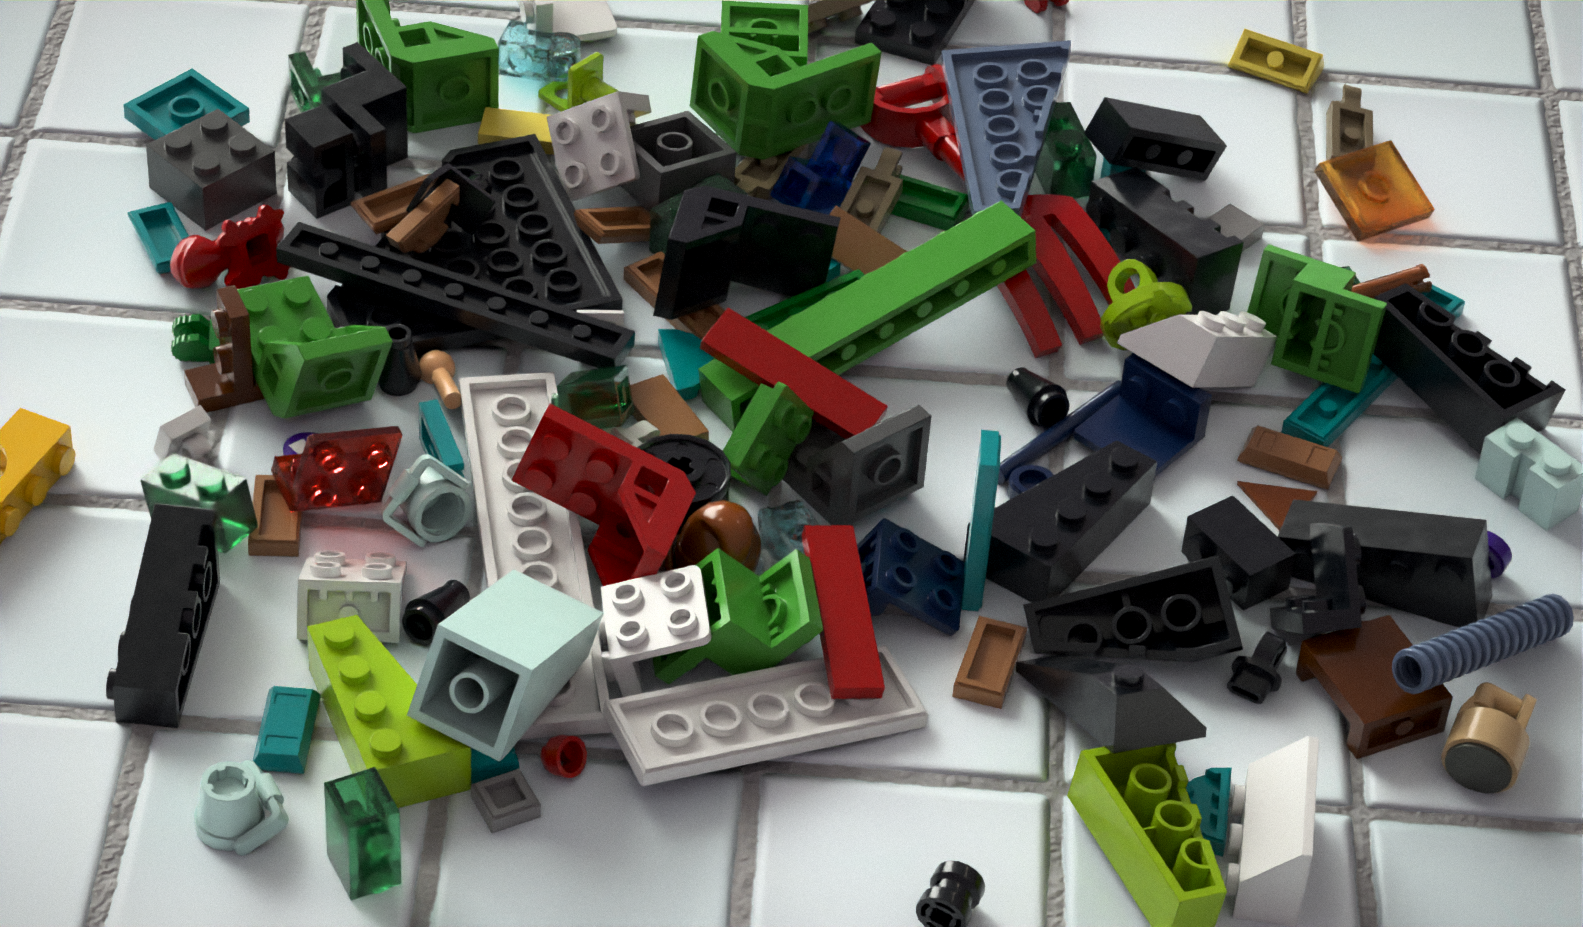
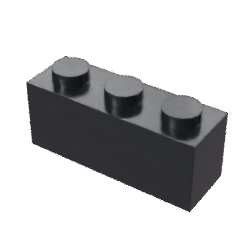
(1155, 139)

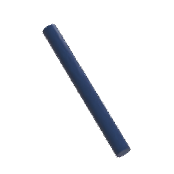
(1056, 434)

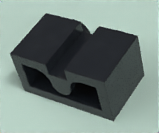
(322, 161)
(1250, 554)

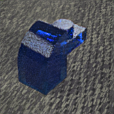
(825, 177)

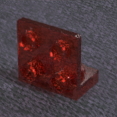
(338, 469)

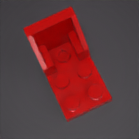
(613, 484)

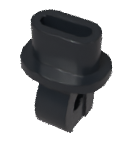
(1258, 675)

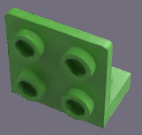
(767, 437)

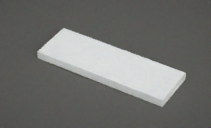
(754, 719)

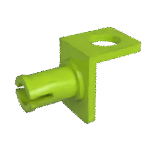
(583, 84)

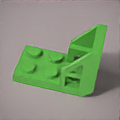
(445, 68)
(772, 105)
(302, 357)

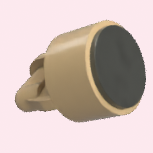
(1488, 740)

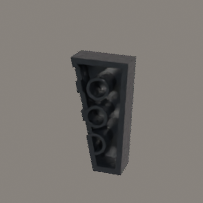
(1457, 370)
(1067, 521)
(1407, 558)
(166, 617)

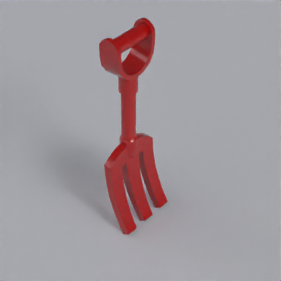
(935, 130)

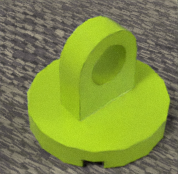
(1142, 306)

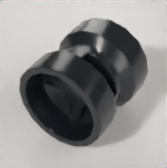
(951, 896)

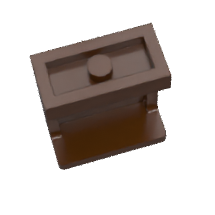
(1359, 678)

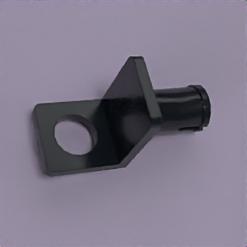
(474, 196)

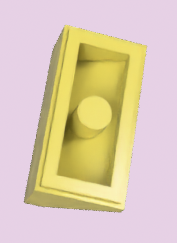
(1277, 61)

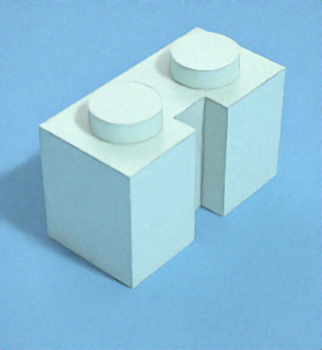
(1533, 470)

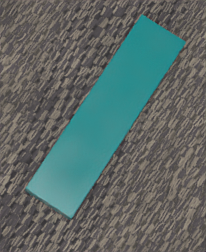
(981, 520)

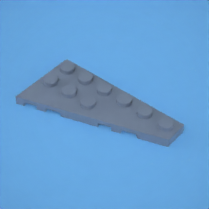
(1002, 114)

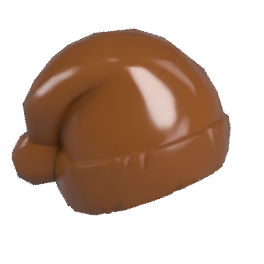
(719, 526)

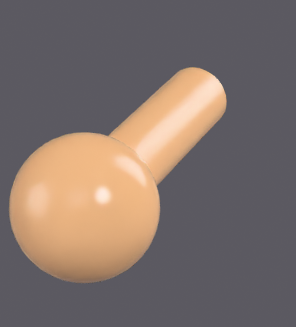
(439, 369)

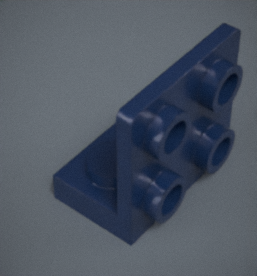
(1150, 415)
(911, 576)

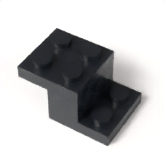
(375, 111)

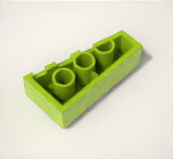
(368, 708)
(1150, 833)

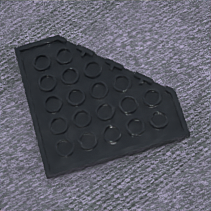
(522, 246)

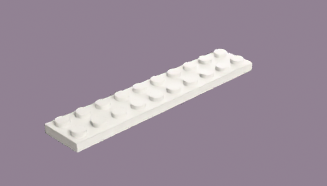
(527, 530)

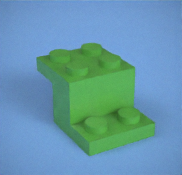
(769, 24)
(1317, 318)
(751, 616)

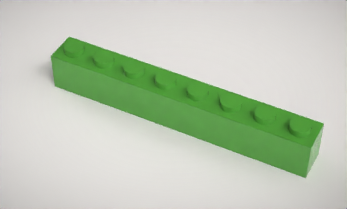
(890, 302)

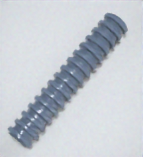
(1482, 643)

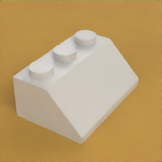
(1205, 348)
(1274, 834)

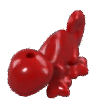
(242, 249)

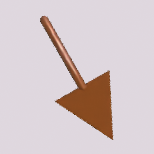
(1274, 500)

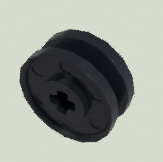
(702, 463)

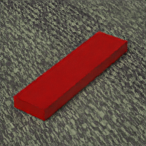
(770, 360)
(846, 619)

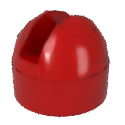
(567, 749)

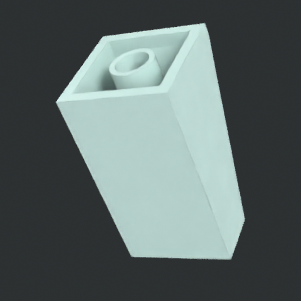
(502, 662)

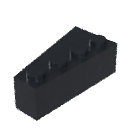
(1167, 237)

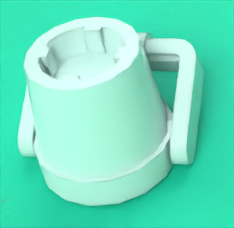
(431, 501)
(230, 808)

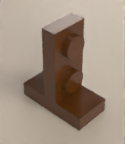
(231, 377)

